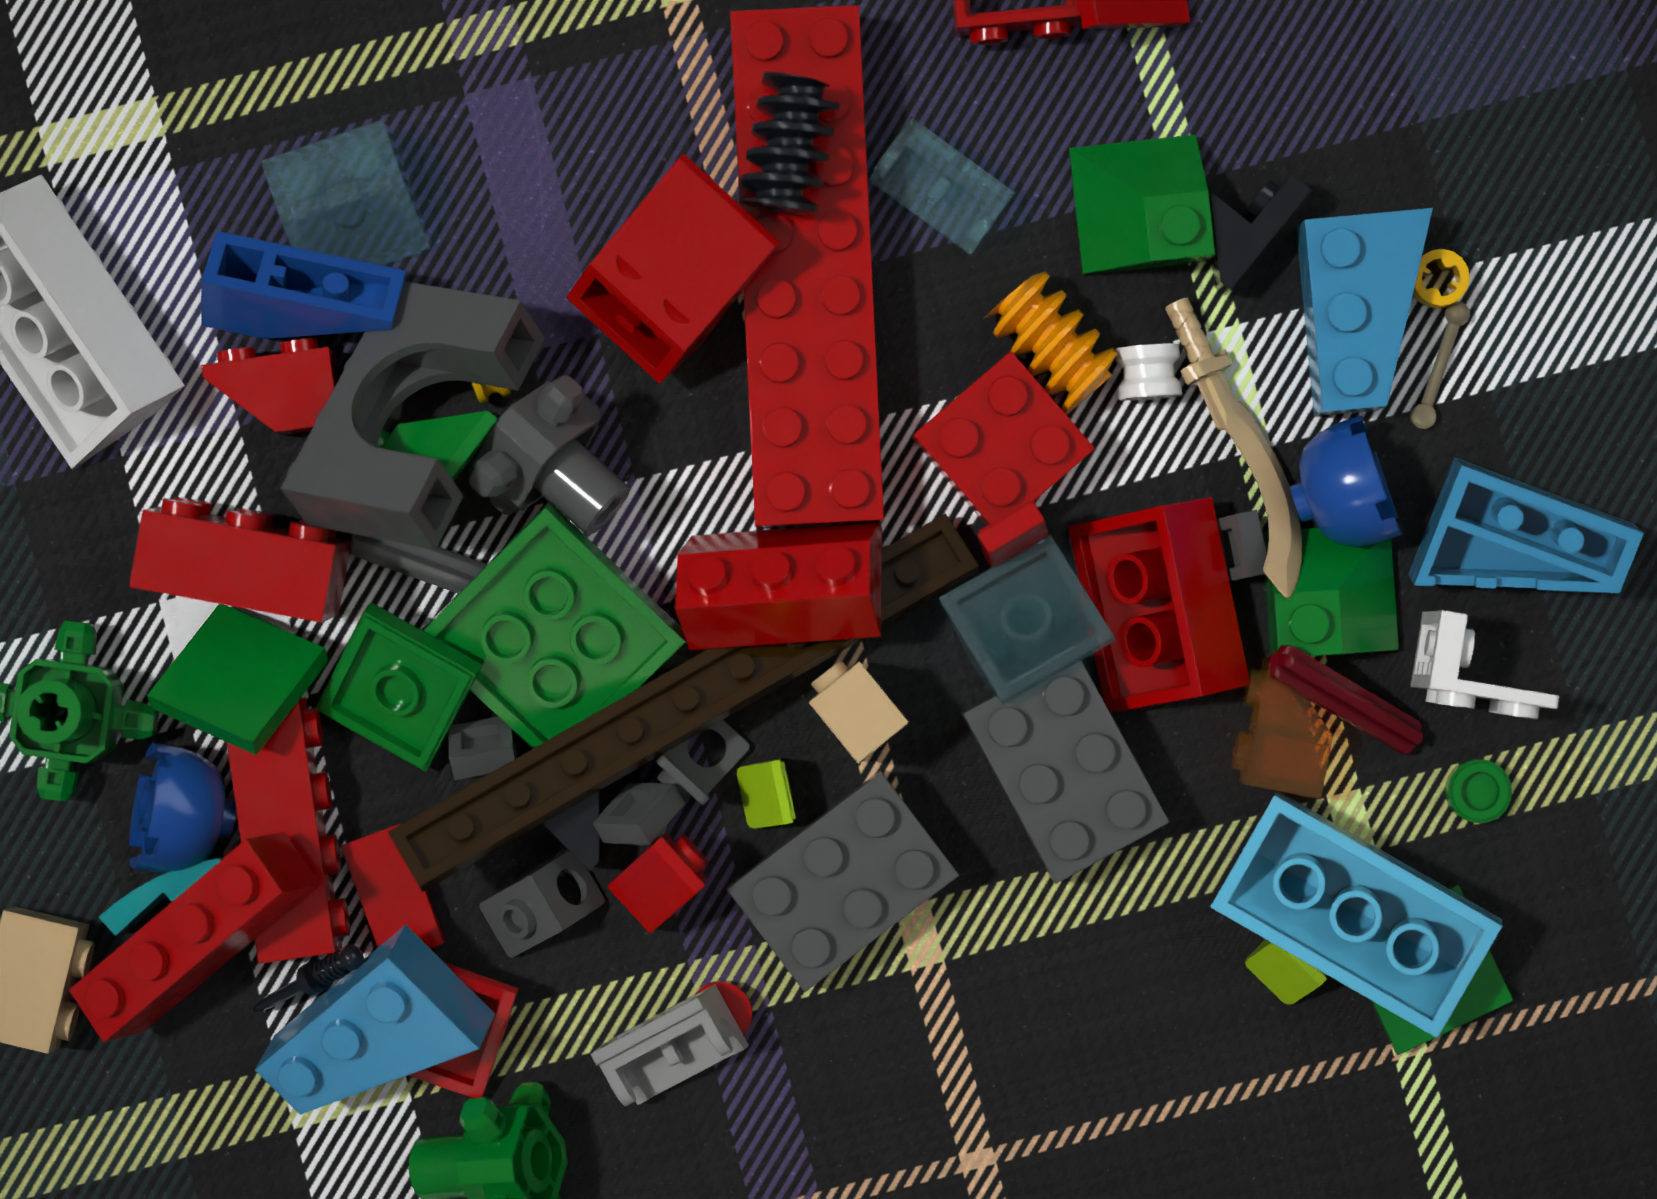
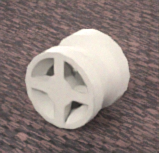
(1148, 372)

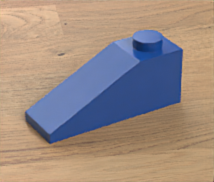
(294, 291)

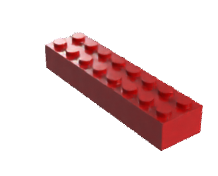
(814, 294)

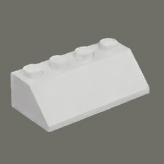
(71, 331)

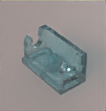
(941, 186)

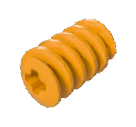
(1053, 341)

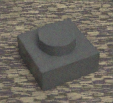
(1243, 544)
(480, 747)
(639, 813)

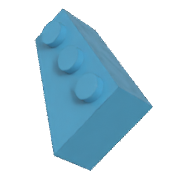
(1357, 302)
(1520, 536)
(375, 1027)

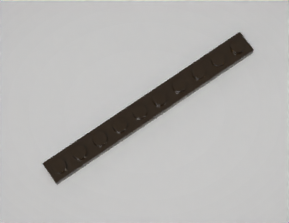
(654, 721)

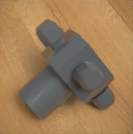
(543, 452)

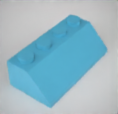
(1357, 914)

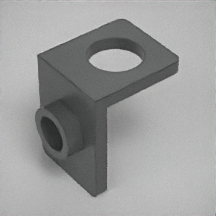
(697, 779)
(534, 907)

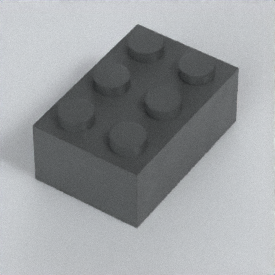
(1066, 771)
(842, 881)

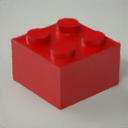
(1002, 441)

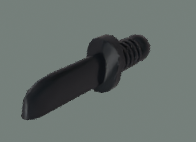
(315, 976)

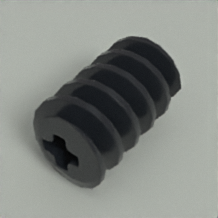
(788, 143)

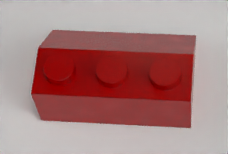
(780, 586)
(1165, 600)

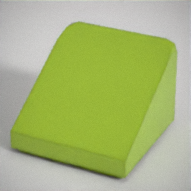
(766, 794)
(1283, 972)

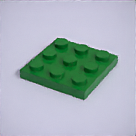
(555, 630)

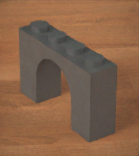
(387, 494)

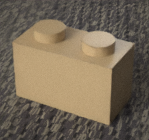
(856, 709)
(37, 968)

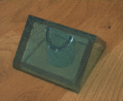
(1025, 620)

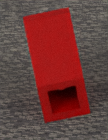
(281, 388)
(661, 880)

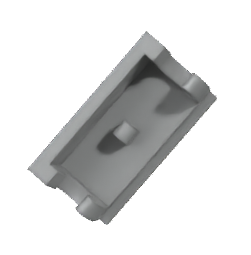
(670, 1047)

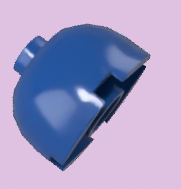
(1345, 487)
(178, 811)

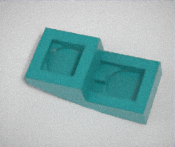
(141, 901)

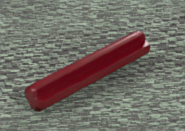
(1345, 699)

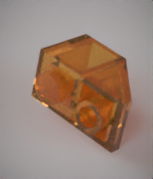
(1285, 739)

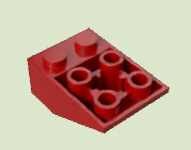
(672, 269)

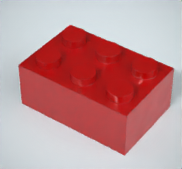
(240, 560)

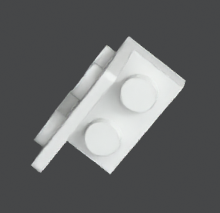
(1446, 646)

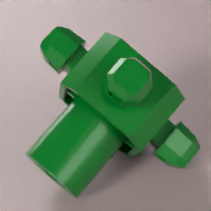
(93, 706)
(501, 1155)

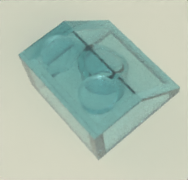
(348, 197)

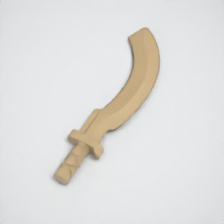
(1228, 414)

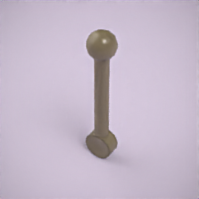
(1424, 414)

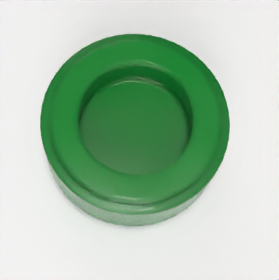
(1478, 791)

